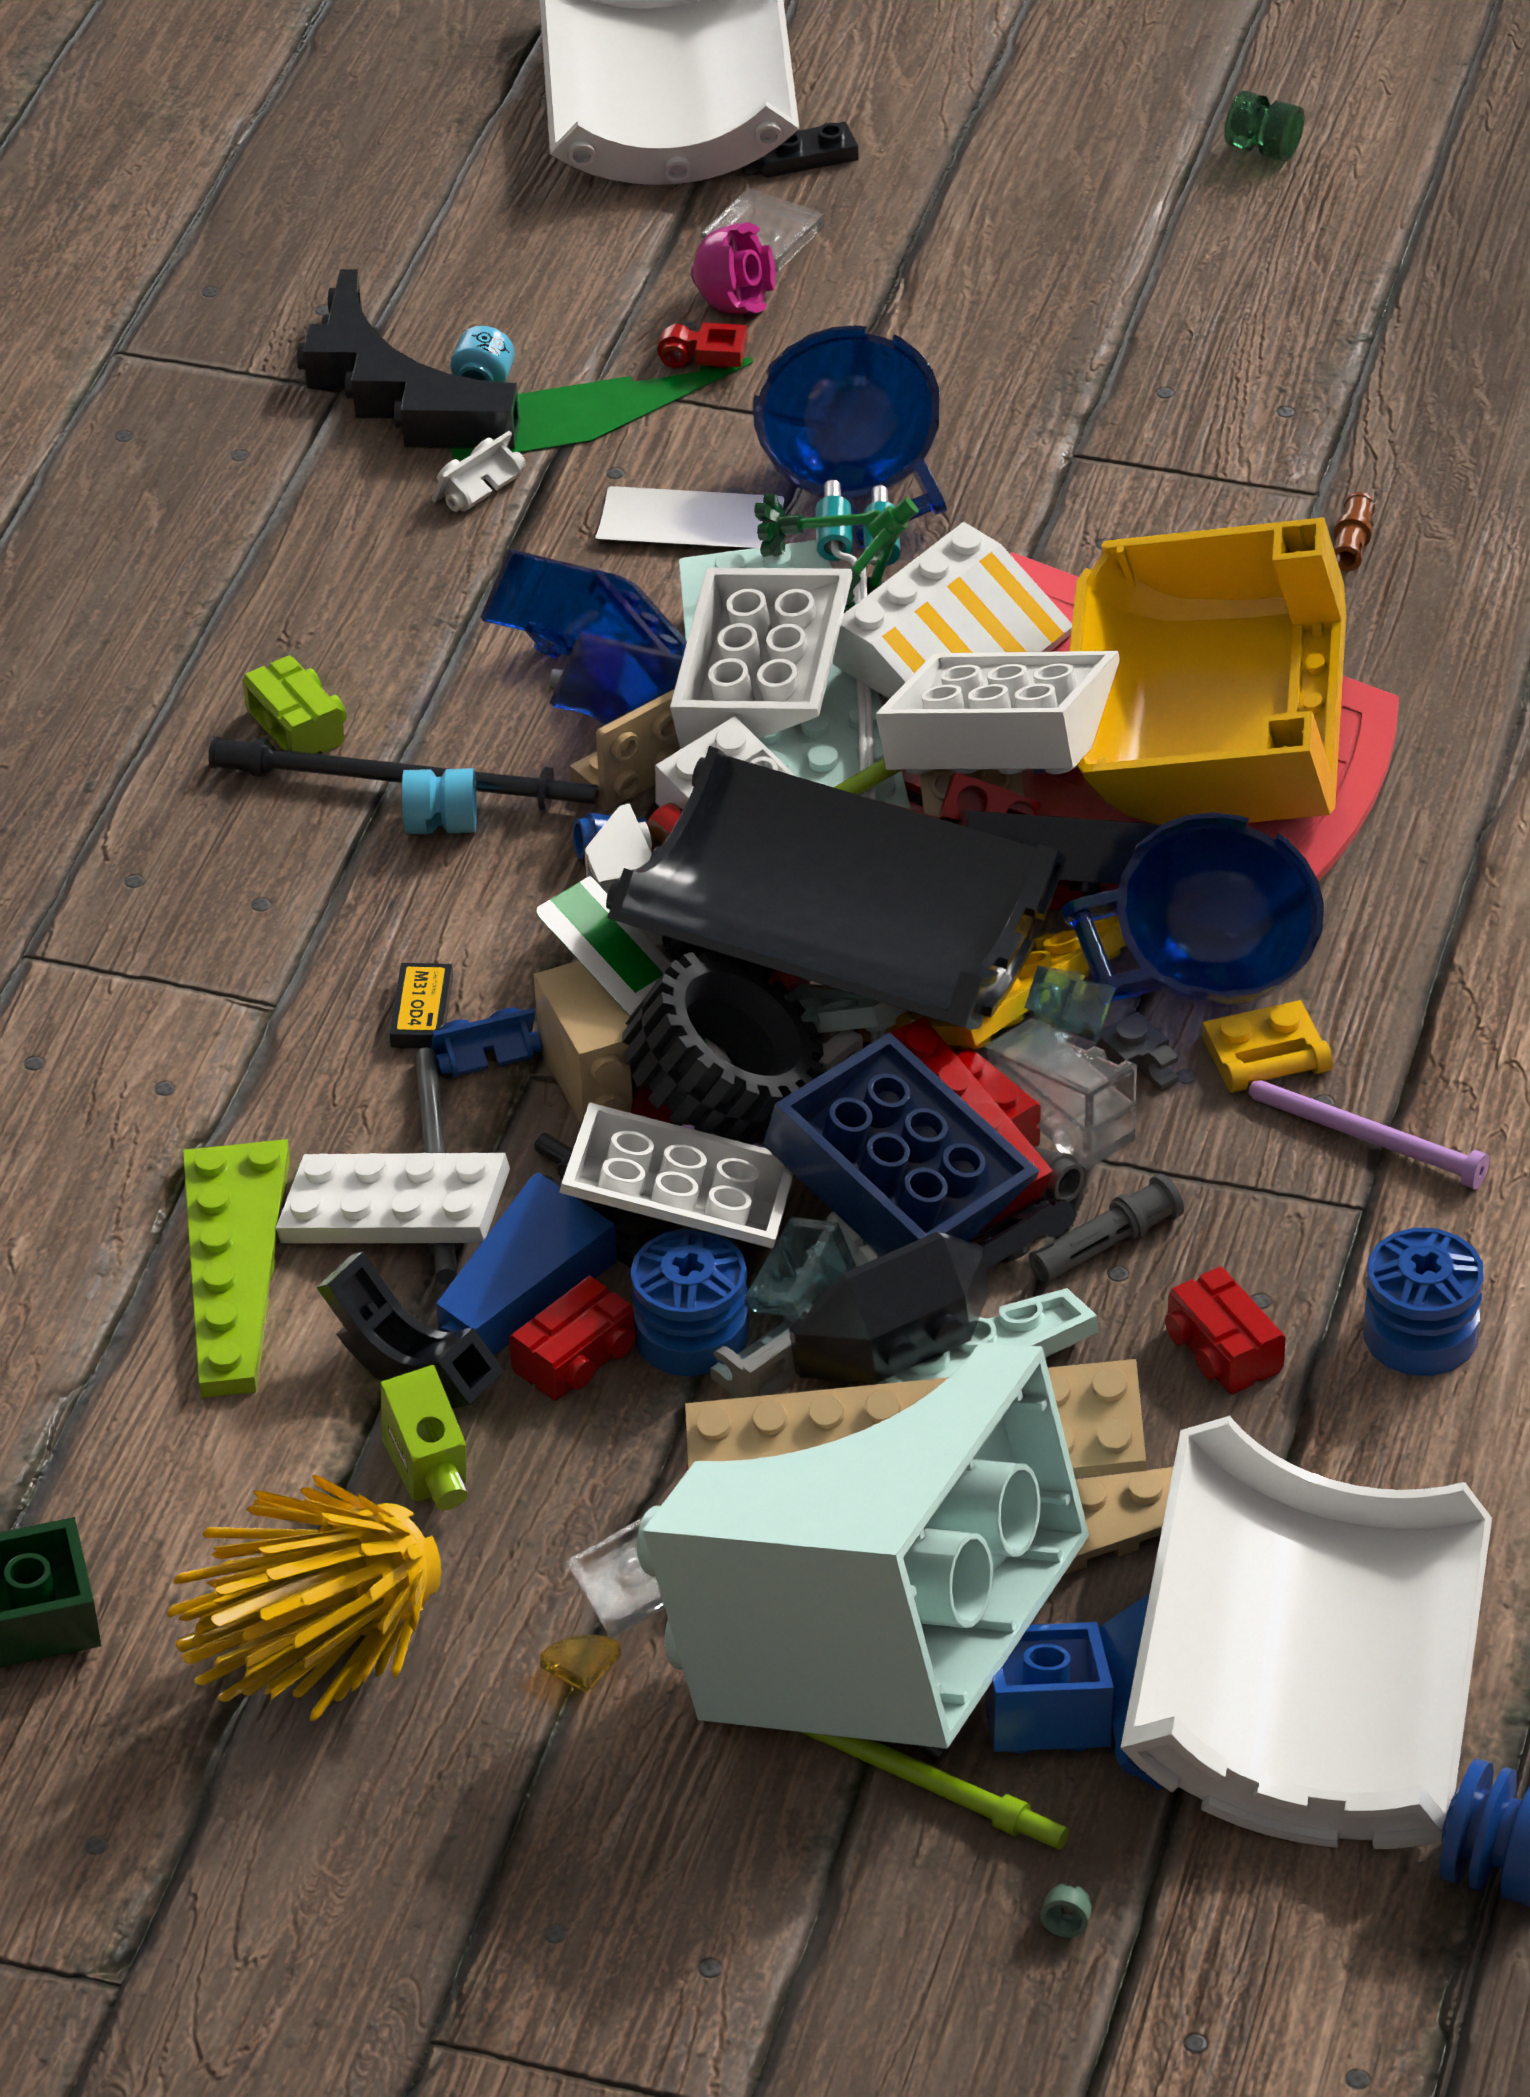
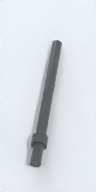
(434, 1143)

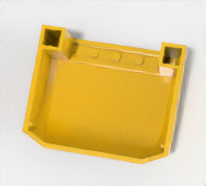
(1220, 673)

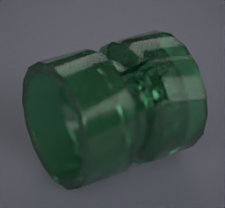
(1270, 127)

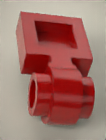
(713, 346)

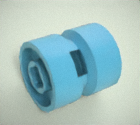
(439, 801)

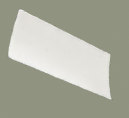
(680, 517)

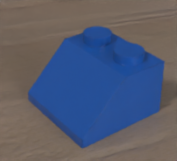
(1052, 1691)

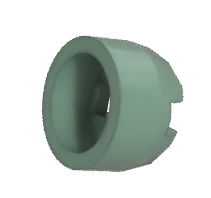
(1064, 1924)

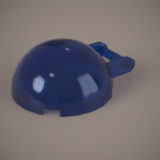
(851, 414)
(1206, 913)

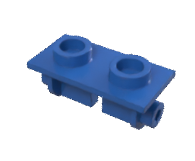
(462, 1044)

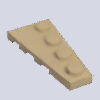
(1121, 1511)

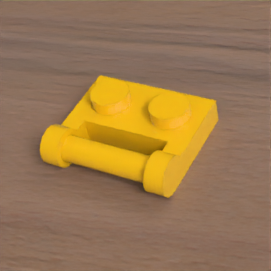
(1265, 1045)

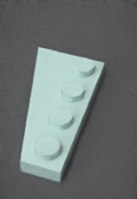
(1044, 1321)

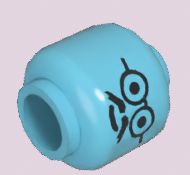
(483, 355)

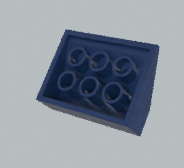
(896, 1150)

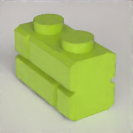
(294, 707)

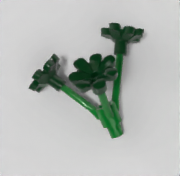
(883, 527)

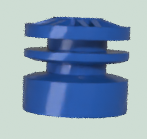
(689, 1300)
(1423, 1301)
(1490, 1831)

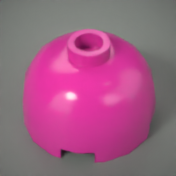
(734, 269)

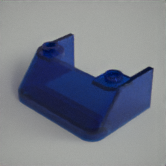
(613, 632)

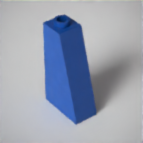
(527, 1263)

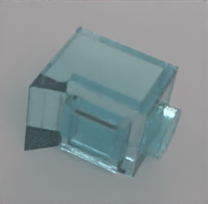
(1068, 1002)

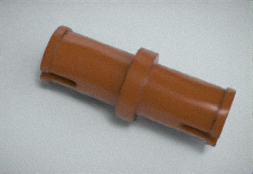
(1353, 530)

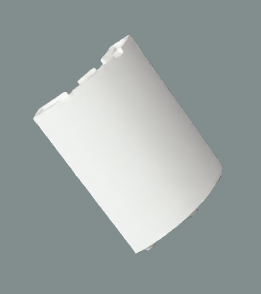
(666, 86)
(1307, 1646)

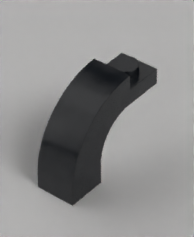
(395, 1342)

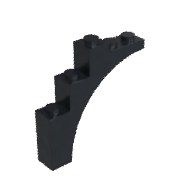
(385, 383)

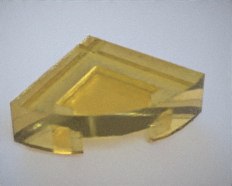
(580, 1659)

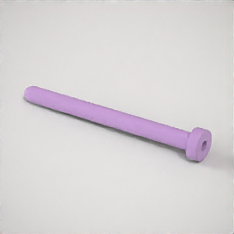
(1470, 1168)

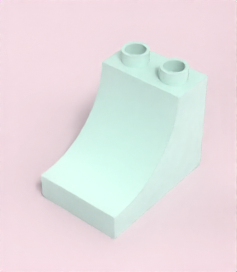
(875, 1571)

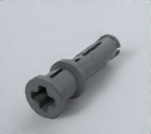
(1125, 1219)

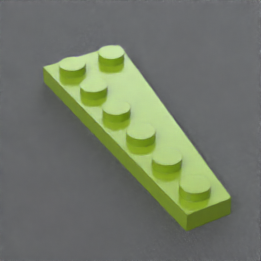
(232, 1225)

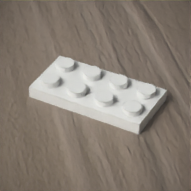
(393, 1198)

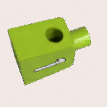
(427, 1453)

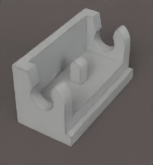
(761, 1367)

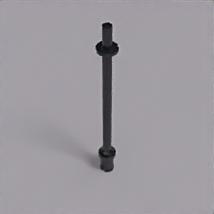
(262, 758)

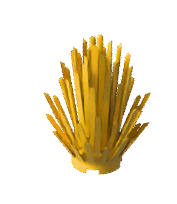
(355, 1573)

